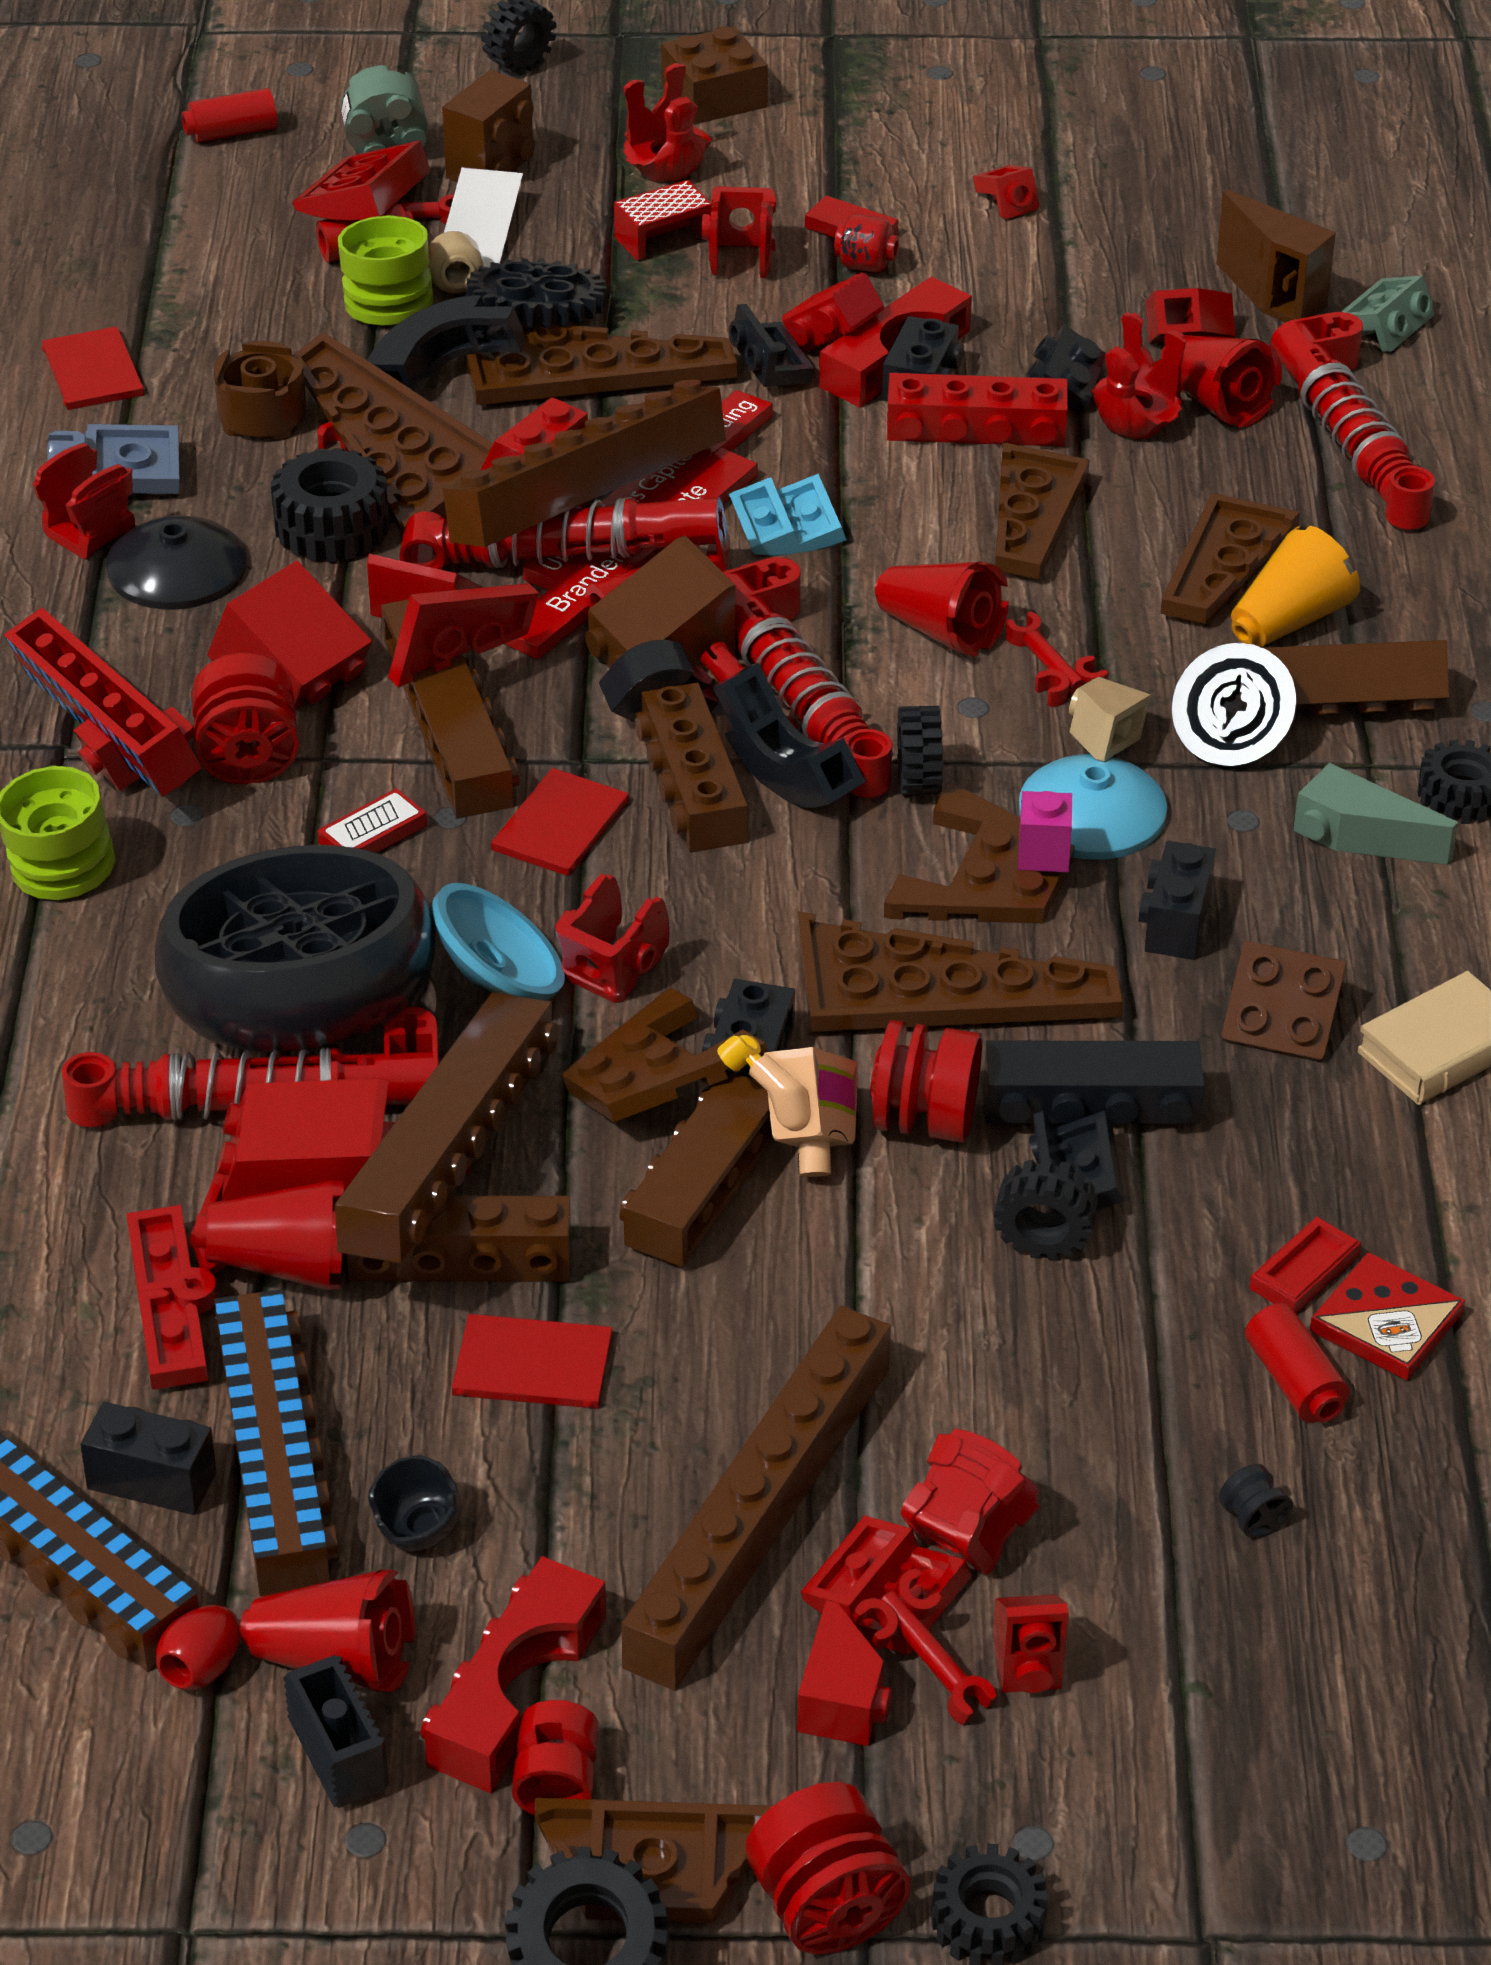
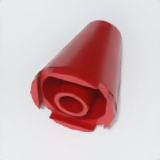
(1231, 376)
(947, 602)
(277, 1233)
(349, 1617)

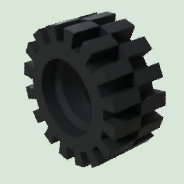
(531, 43)
(919, 750)
(1457, 780)
(996, 1876)

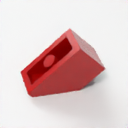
(842, 1682)

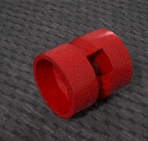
(555, 1753)

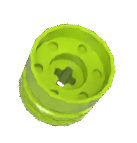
(385, 269)
(56, 833)

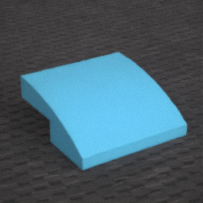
(787, 518)

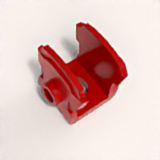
(723, 232)
(83, 500)
(593, 926)
(970, 1499)

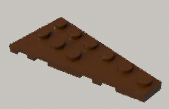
(591, 361)
(393, 425)
(936, 980)

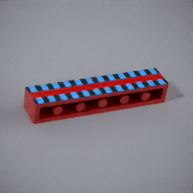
(94, 691)

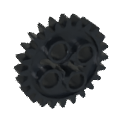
(540, 291)

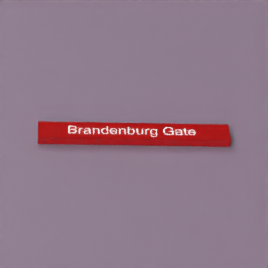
(565, 605)

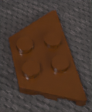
(685, 1848)

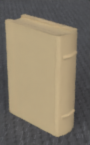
(1433, 1038)

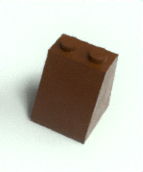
(669, 598)

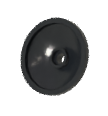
(176, 562)

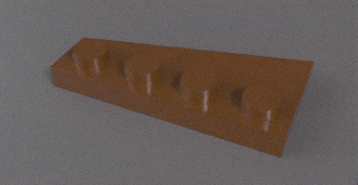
(1223, 554)

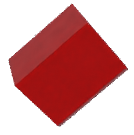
(395, 581)

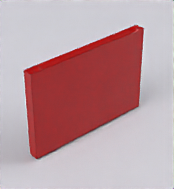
(92, 368)
(560, 821)
(532, 1361)

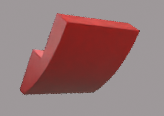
(872, 1564)

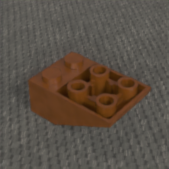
(1275, 257)

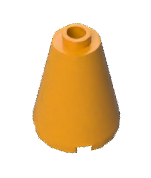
(1295, 588)

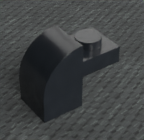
(648, 668)

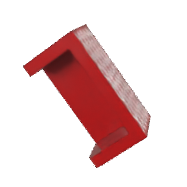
(658, 213)

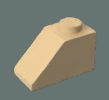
(1107, 717)

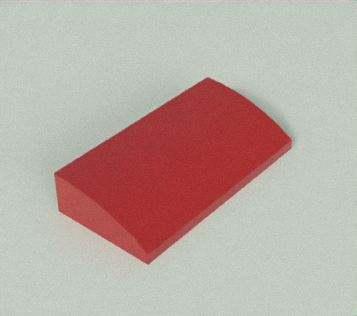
(365, 183)

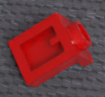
(1011, 187)

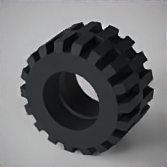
(330, 504)
(581, 1882)

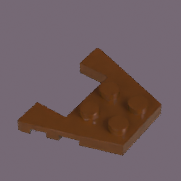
(989, 873)
(640, 1065)

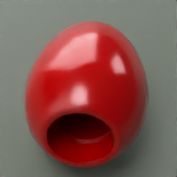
(198, 1647)

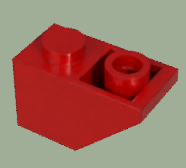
(1190, 313)
(1030, 1642)

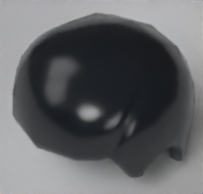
(415, 1503)

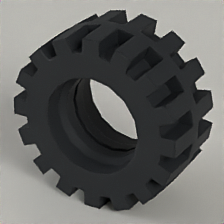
(1052, 1188)

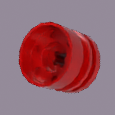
(244, 718)
(927, 1081)
(827, 1868)

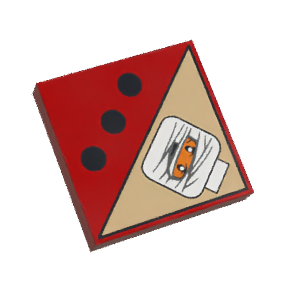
(1387, 1315)

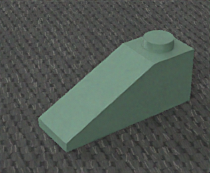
(1371, 820)

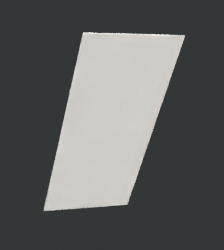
(484, 209)

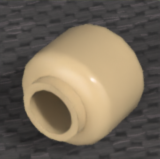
(452, 260)

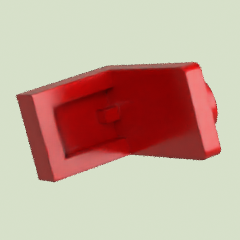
(104, 758)

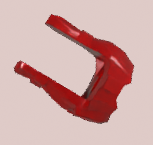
(663, 141)
(1140, 383)

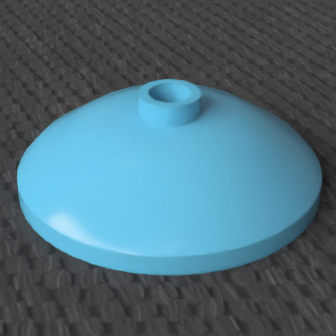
(1113, 804)
(495, 943)

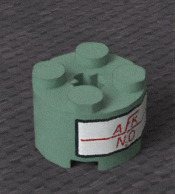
(383, 110)

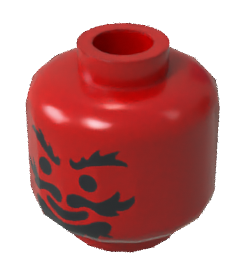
(866, 243)

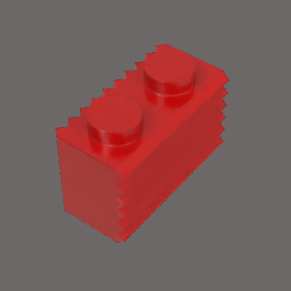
(833, 312)

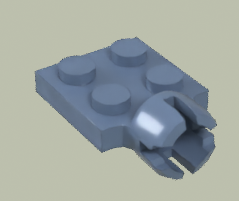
(145, 449)

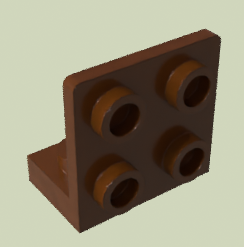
(1284, 1000)

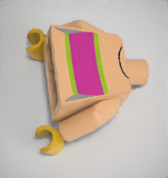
(808, 1097)

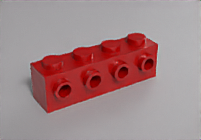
(977, 409)

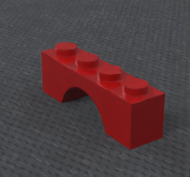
(855, 361)
(547, 1620)

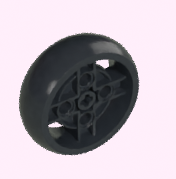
(295, 947)

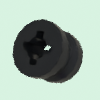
(1255, 1501)

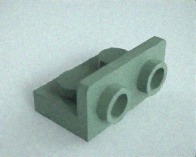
(1393, 309)

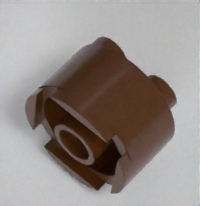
(260, 390)

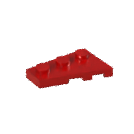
(459, 621)

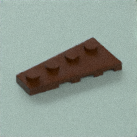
(1034, 506)

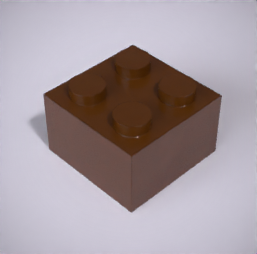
(721, 73)
(488, 125)

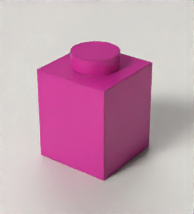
(1045, 831)

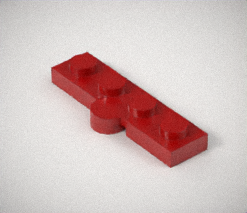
(170, 1296)

